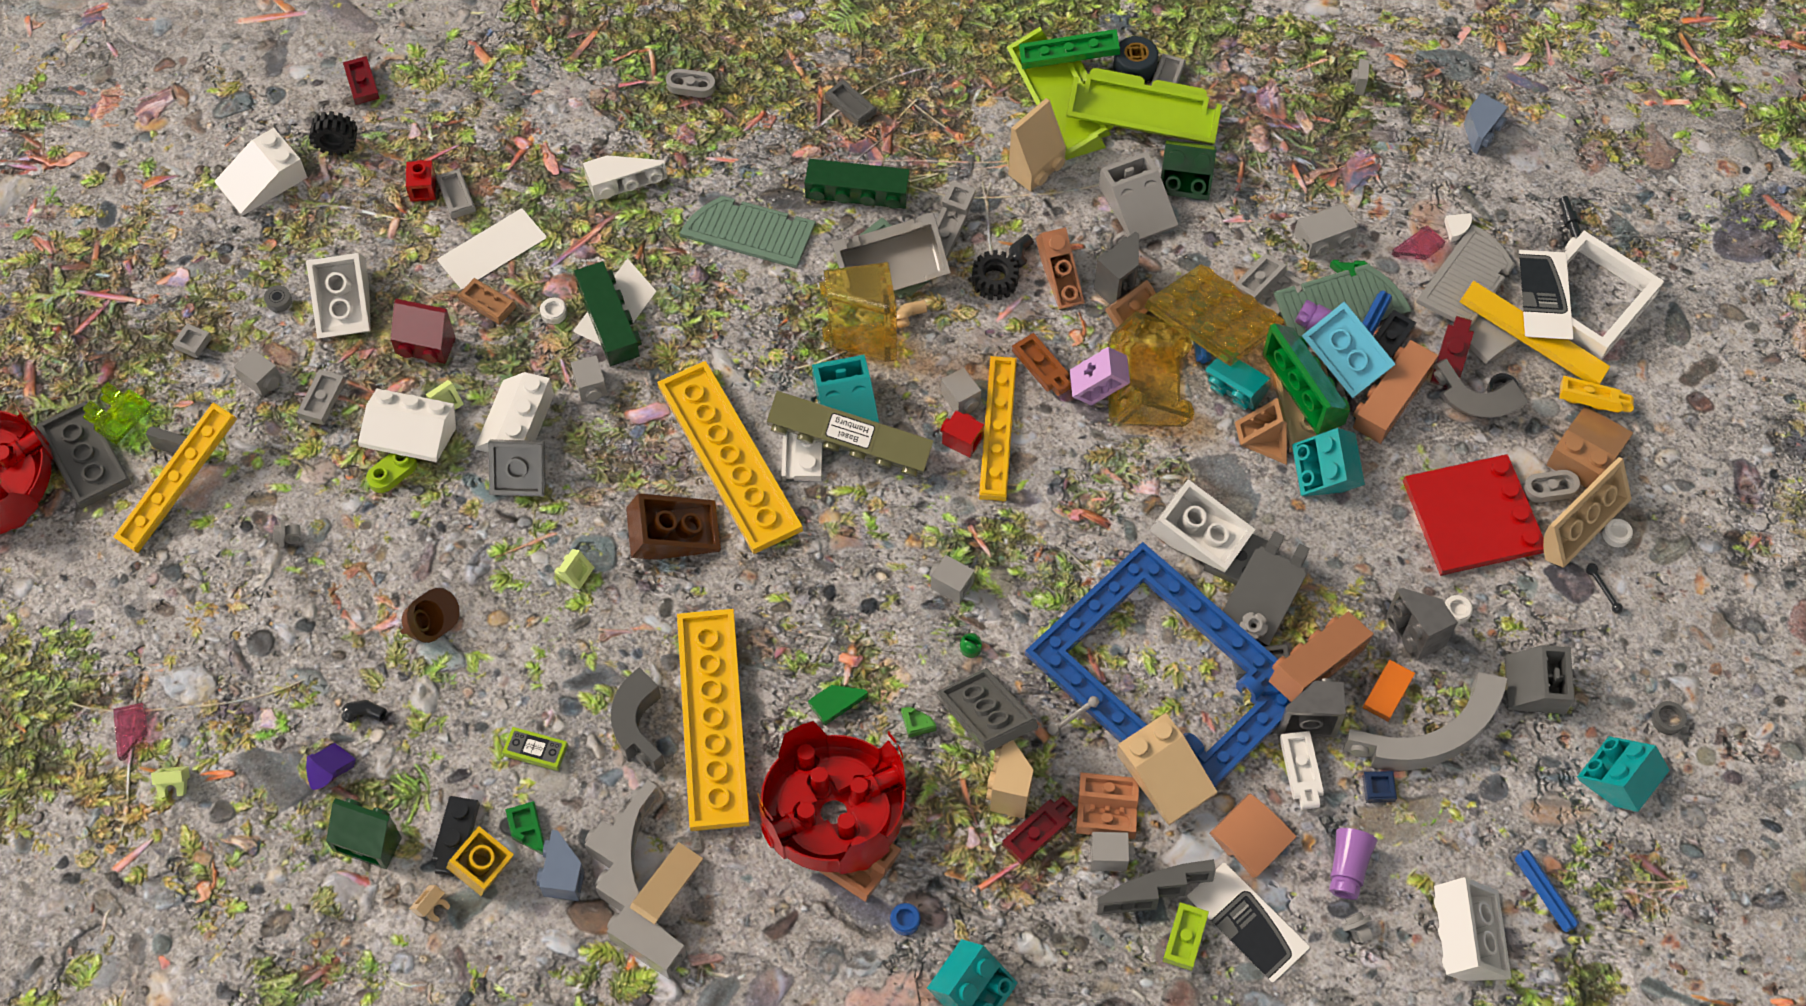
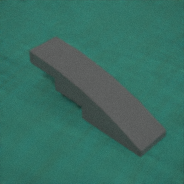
(1145, 891)

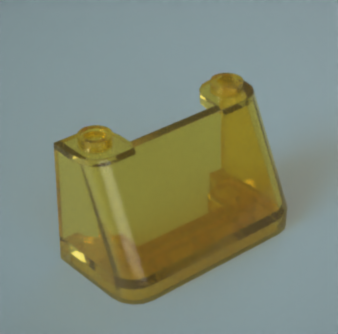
(861, 311)
(1154, 375)

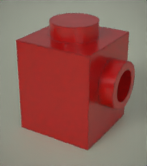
(420, 180)
(962, 433)

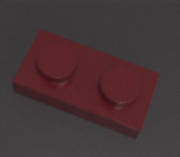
(361, 80)

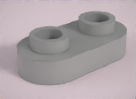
(693, 83)
(1549, 486)

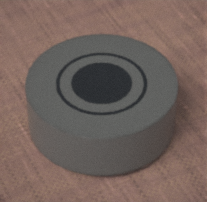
(278, 298)

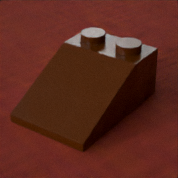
(671, 527)

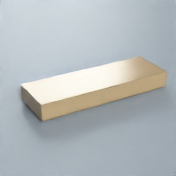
(666, 883)

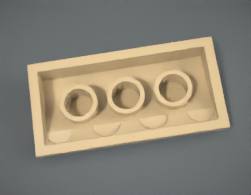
(1587, 515)

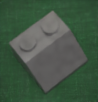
(1316, 710)

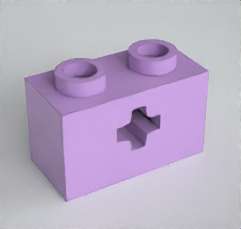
(1099, 376)

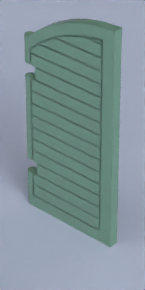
(750, 230)
(1334, 289)

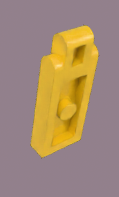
(1595, 395)

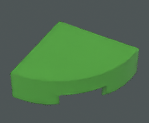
(917, 722)

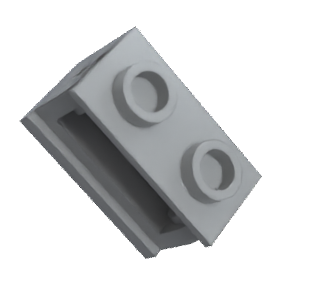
(1326, 230)

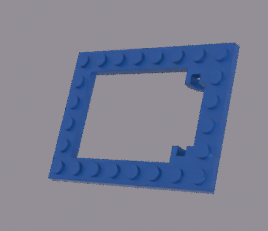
(1146, 566)

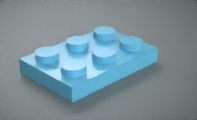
(1348, 349)

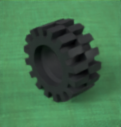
(333, 133)
(995, 263)

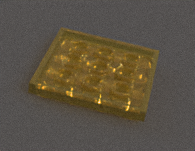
(1214, 314)

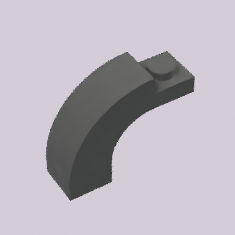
(1481, 405)
(629, 704)

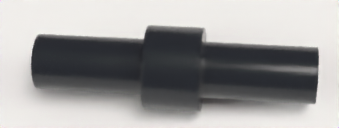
(1570, 217)

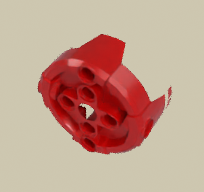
(23, 469)
(824, 769)

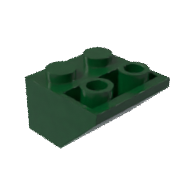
(1188, 169)
(362, 833)

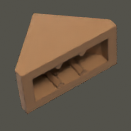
(1265, 431)

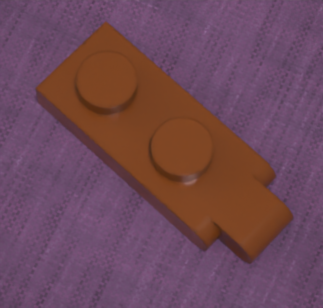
(1042, 364)

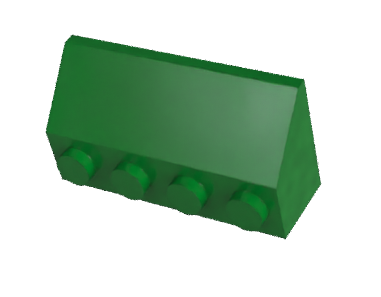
(1305, 379)

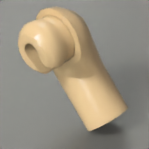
(908, 310)

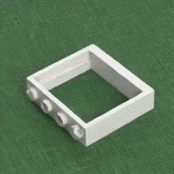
(1626, 270)

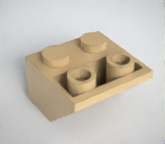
(1010, 781)

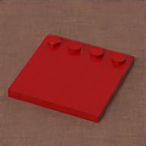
(1474, 514)

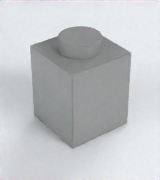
(258, 373)
(589, 379)
(961, 391)
(951, 579)
(1110, 851)

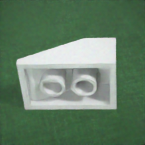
(261, 172)
(340, 295)
(1202, 527)

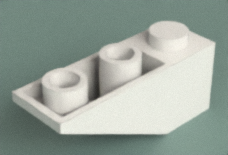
(617, 174)

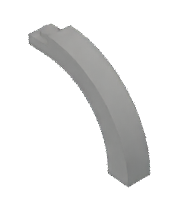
(1437, 746)

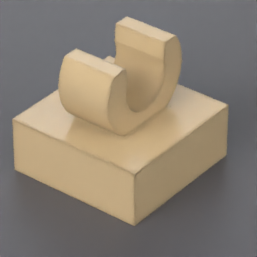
(427, 901)

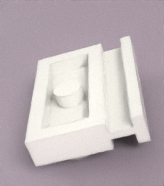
(801, 460)

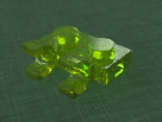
(120, 417)

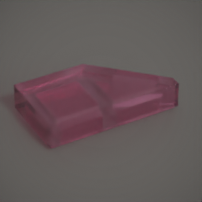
(1420, 245)
(129, 727)

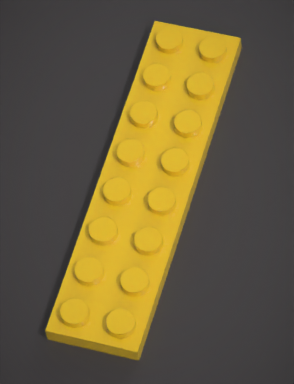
(730, 457)
(712, 720)

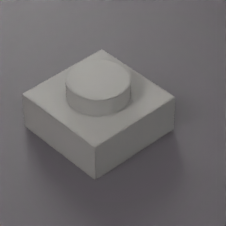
(1360, 77)
(192, 340)

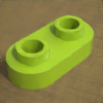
(393, 471)

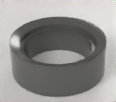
(1662, 727)

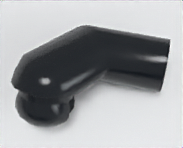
(1017, 249)
(362, 707)

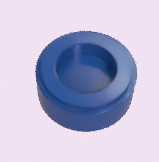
(905, 919)

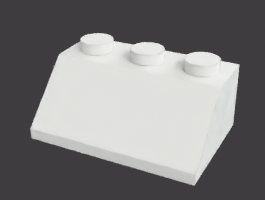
(517, 410)
(407, 425)
(1471, 931)

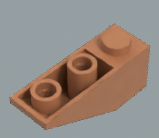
(1060, 267)

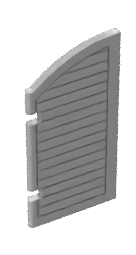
(1474, 258)

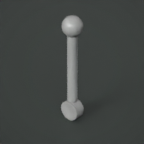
(1054, 729)

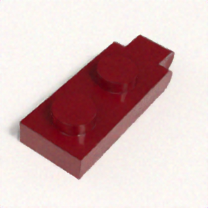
(1455, 345)
(1039, 829)

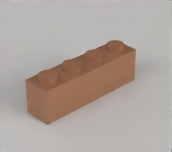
(1394, 392)
(1321, 655)

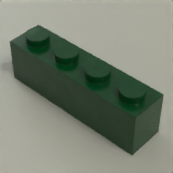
(857, 183)
(607, 313)

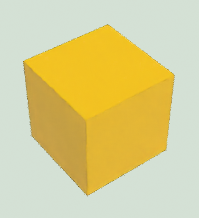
(479, 861)

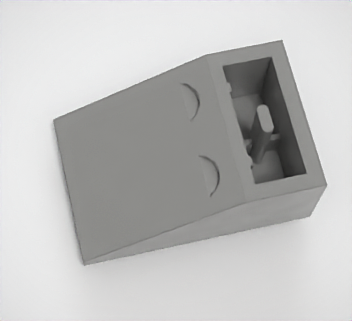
(1138, 196)

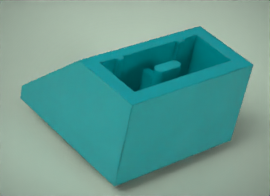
(1239, 382)
(1328, 463)
(1624, 772)
(972, 978)

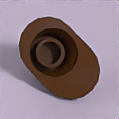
(430, 615)

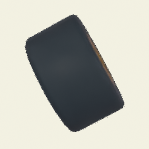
(1137, 57)

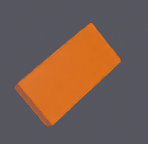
(1388, 690)

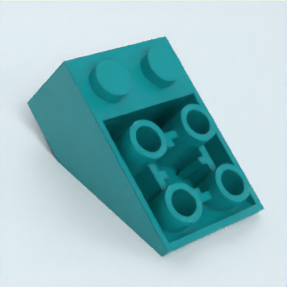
(846, 386)

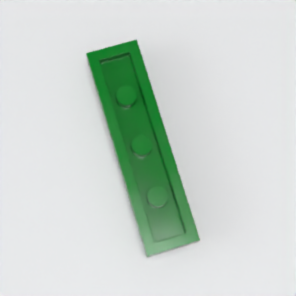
(1069, 49)

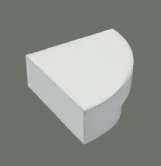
(1457, 225)

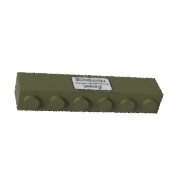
(850, 433)

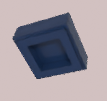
(1379, 786)

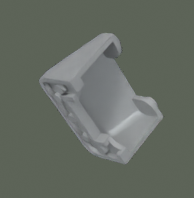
(910, 248)

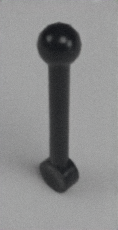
(1592, 569)

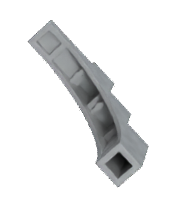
(617, 886)

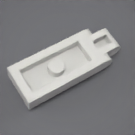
(1302, 768)

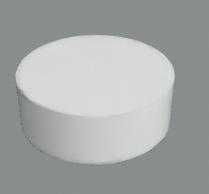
(553, 311)
(1617, 533)
(1460, 608)

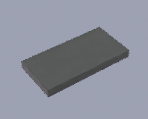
(83, 456)
(987, 710)

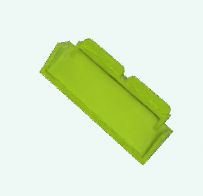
(1055, 84)
(1155, 109)

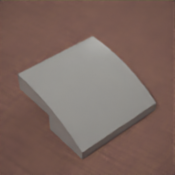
(1265, 278)
(1490, 340)

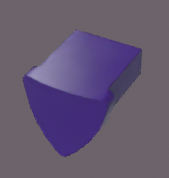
(327, 765)

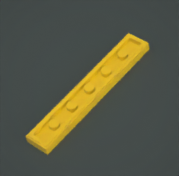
(1512, 321)
(998, 429)
(175, 477)

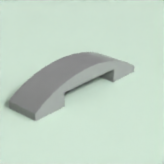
(954, 214)

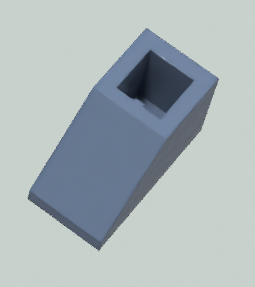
(1483, 120)
(562, 870)

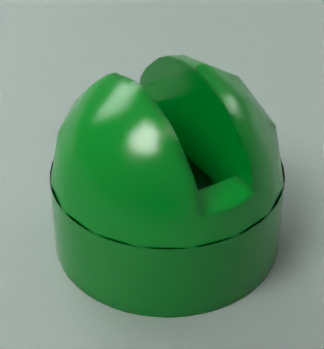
(969, 649)

